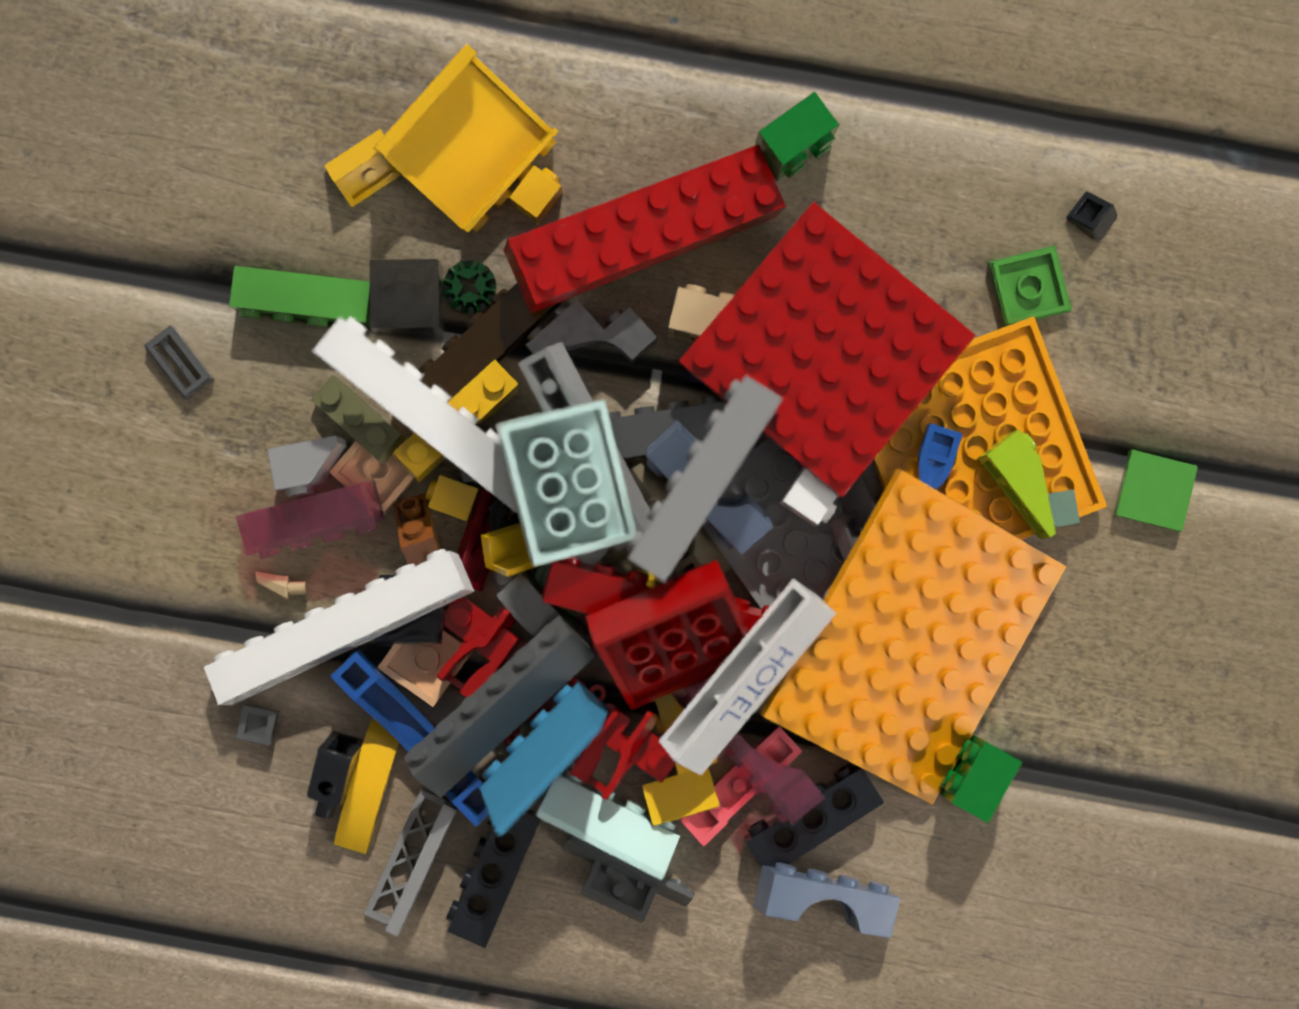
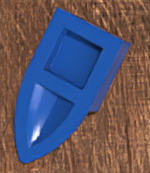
(937, 454)

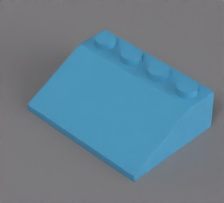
(542, 754)

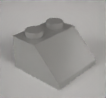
(305, 465)

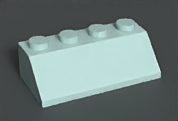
(609, 824)

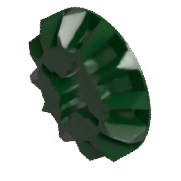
(470, 302)

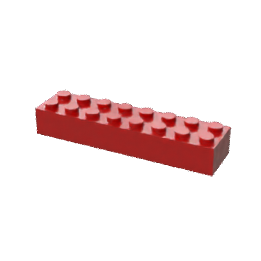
(643, 228)

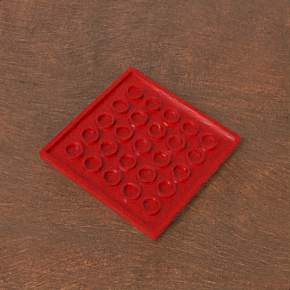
(836, 340)

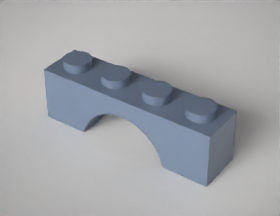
(737, 518)
(789, 893)

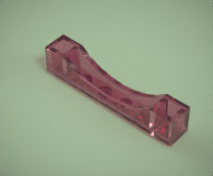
(787, 786)

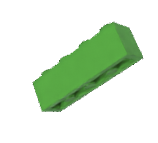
(299, 296)

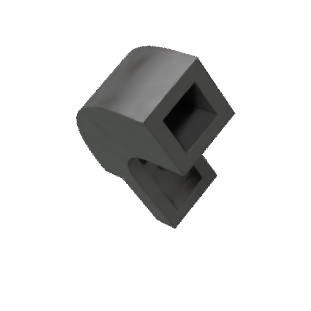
(523, 599)

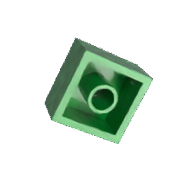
(797, 135)
(979, 778)

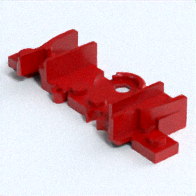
(499, 644)

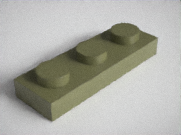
(358, 419)

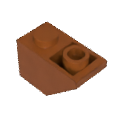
(416, 529)

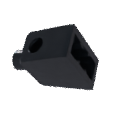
(333, 772)

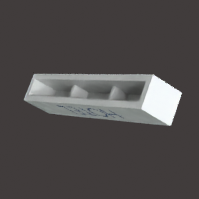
(746, 677)

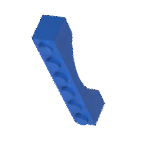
(405, 723)

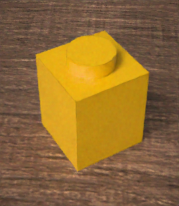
(537, 193)
(452, 497)

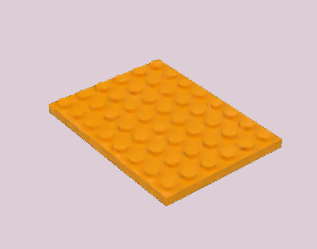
(918, 637)

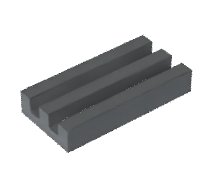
(197, 384)

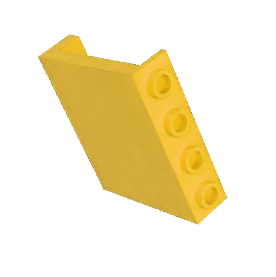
(466, 141)

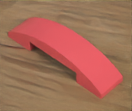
(735, 790)

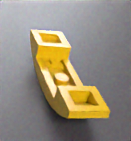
(366, 789)

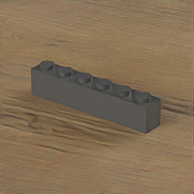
(499, 706)

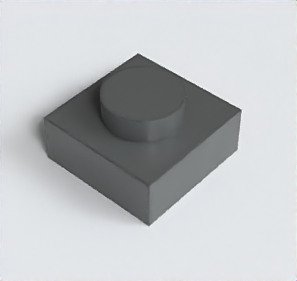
(257, 724)

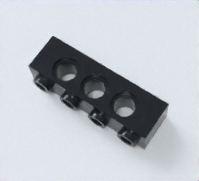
(833, 819)
(475, 924)

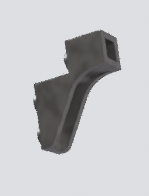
(578, 329)

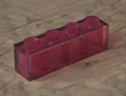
(310, 518)

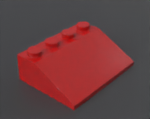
(669, 634)

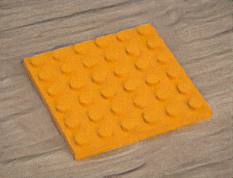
(989, 391)

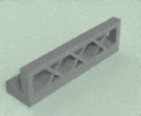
(418, 872)

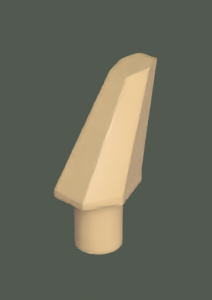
(281, 585)

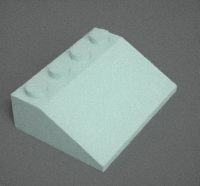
(566, 481)

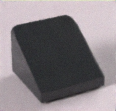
(1092, 215)

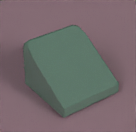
(1064, 508)

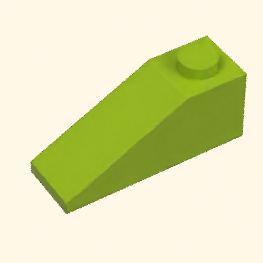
(1021, 477)

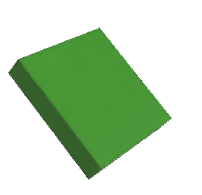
(1029, 286)
(1155, 490)

